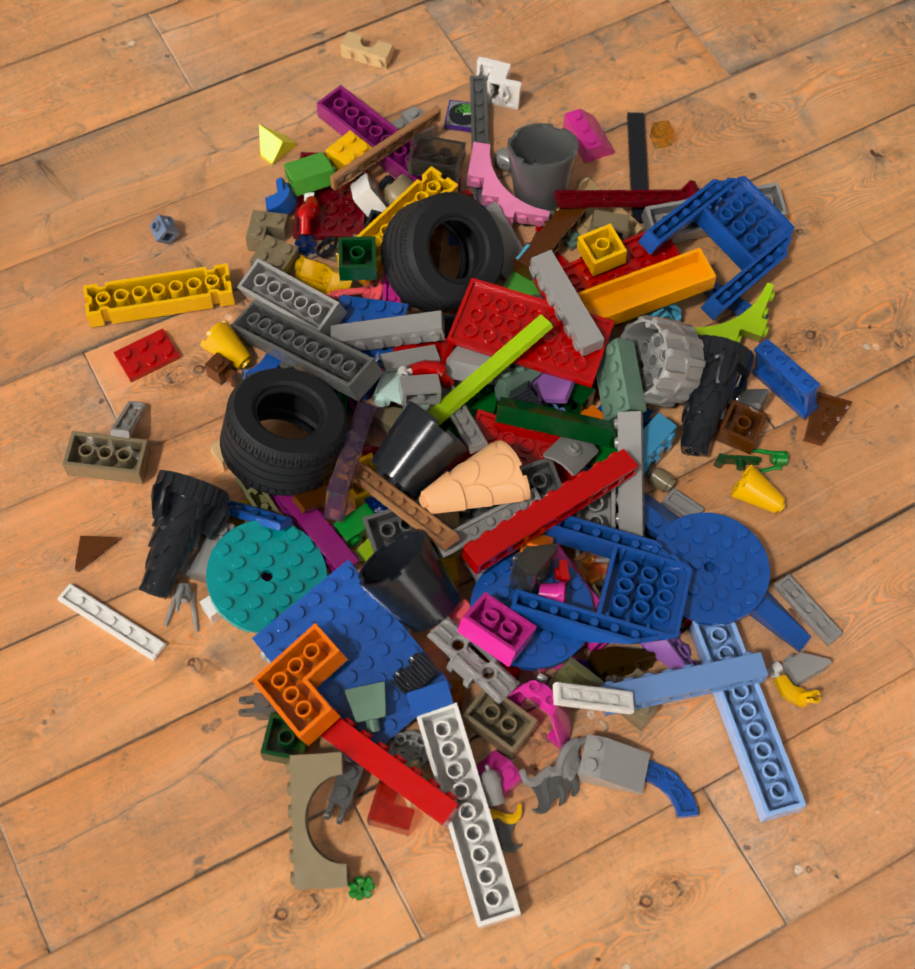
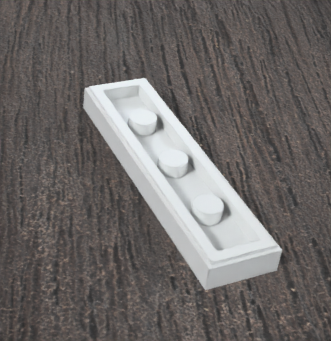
(593, 698)

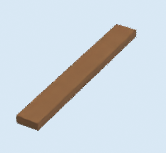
(385, 148)
(405, 507)

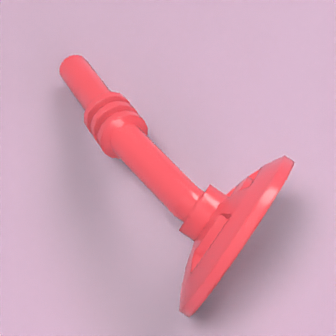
(367, 292)

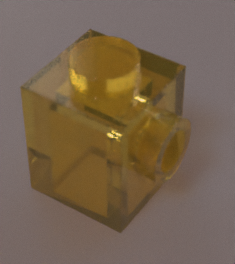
(661, 134)

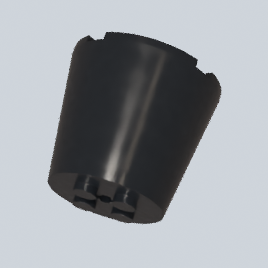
(416, 451)
(410, 581)

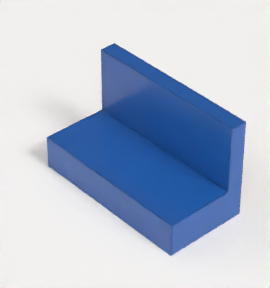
(429, 698)

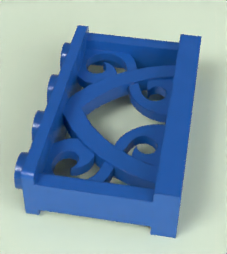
(785, 378)

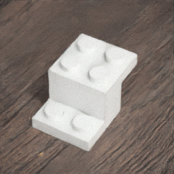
(500, 88)

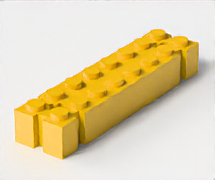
(431, 184)
(158, 295)

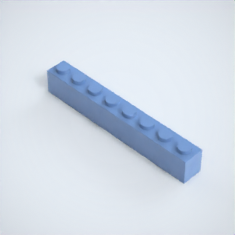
(693, 680)

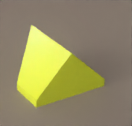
(274, 144)

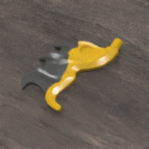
(504, 825)

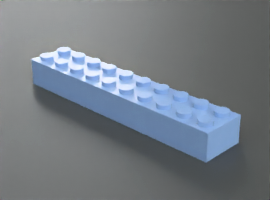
(751, 729)

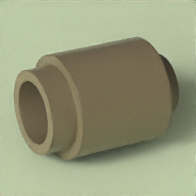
(661, 479)

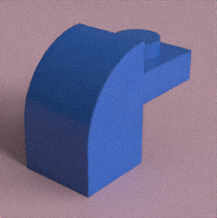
(284, 200)

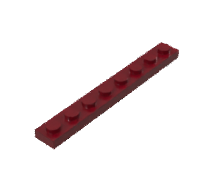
(615, 198)

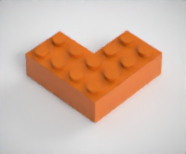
(293, 681)

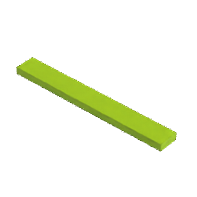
(490, 369)

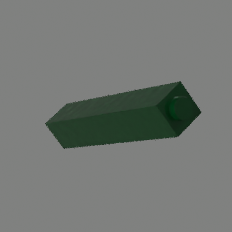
(555, 422)

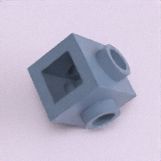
(164, 229)

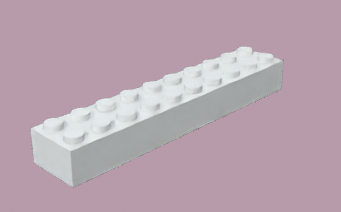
(472, 826)

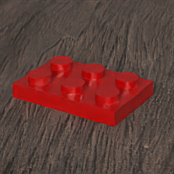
(146, 355)

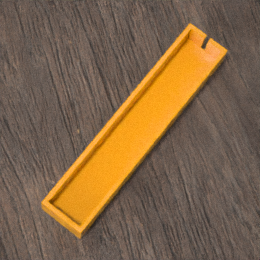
(650, 287)

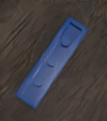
(264, 517)

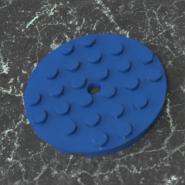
(738, 560)
(545, 647)

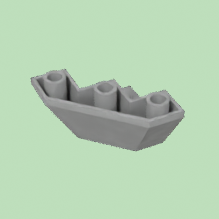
(464, 362)

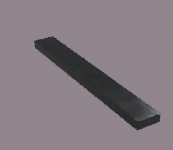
(637, 158)

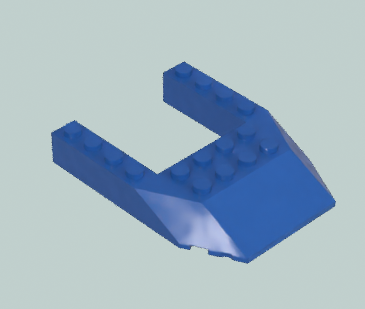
(740, 223)
(639, 595)

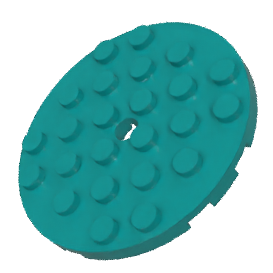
(237, 568)

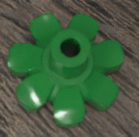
(361, 887)

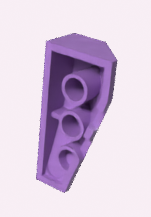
(671, 652)

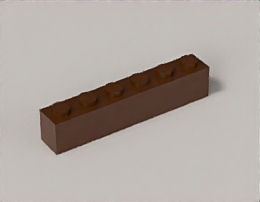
(550, 237)

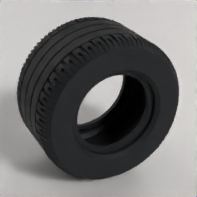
(408, 256)
(275, 462)

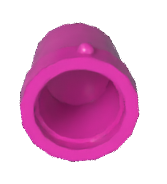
(553, 591)

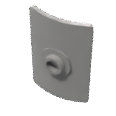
(571, 454)

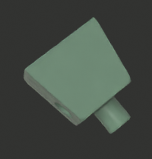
(368, 704)

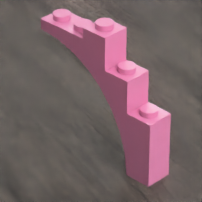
(483, 176)

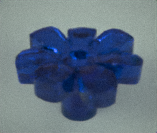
(306, 245)

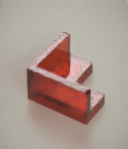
(387, 814)

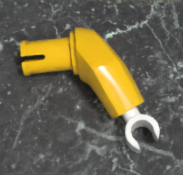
(789, 692)

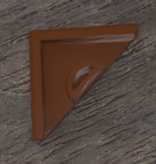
(91, 548)

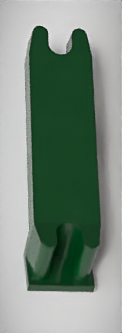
(738, 460)

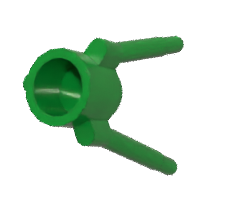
(777, 458)

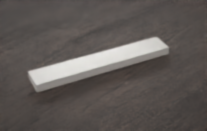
(112, 622)

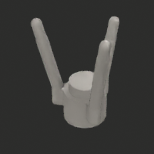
(181, 596)

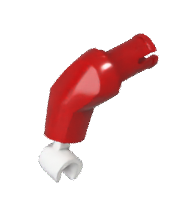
(307, 211)
(428, 367)

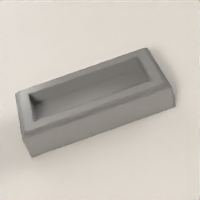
(681, 504)

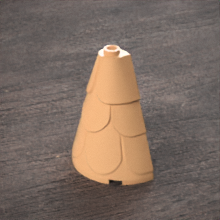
(481, 481)

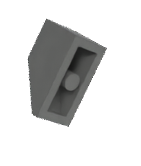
(754, 398)

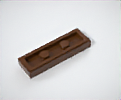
(311, 500)

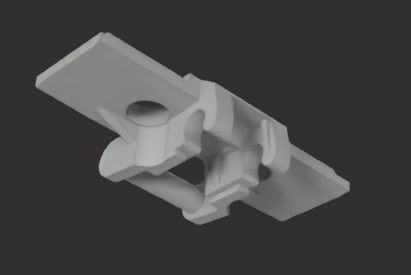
(470, 665)

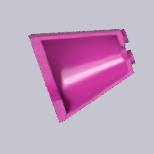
(543, 697)

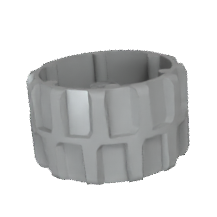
(667, 358)

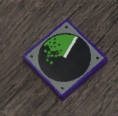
(458, 116)

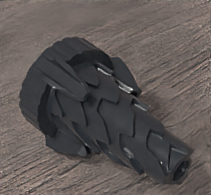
(721, 382)
(181, 513)

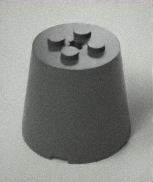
(541, 163)

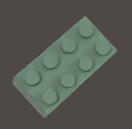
(620, 380)

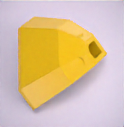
(319, 275)

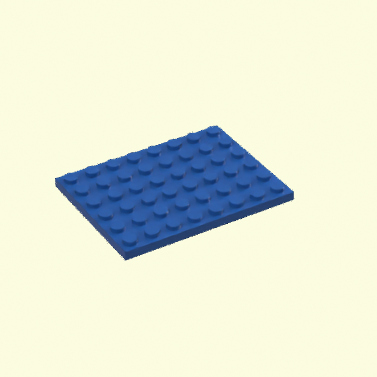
(363, 632)

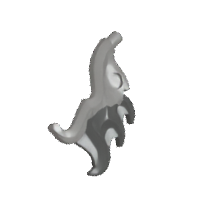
(556, 780)

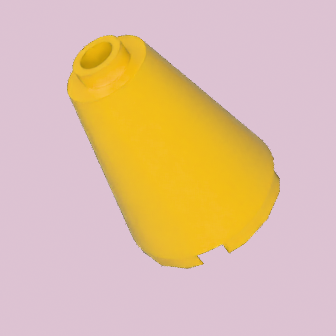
(228, 344)
(758, 491)

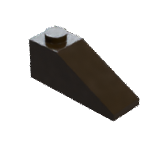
(619, 661)

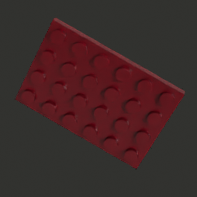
(338, 212)

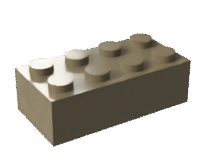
(107, 457)

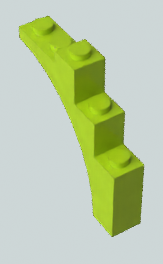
(749, 324)

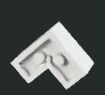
(366, 195)

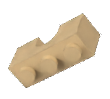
(378, 55)

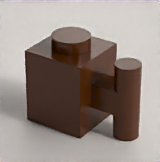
(221, 370)

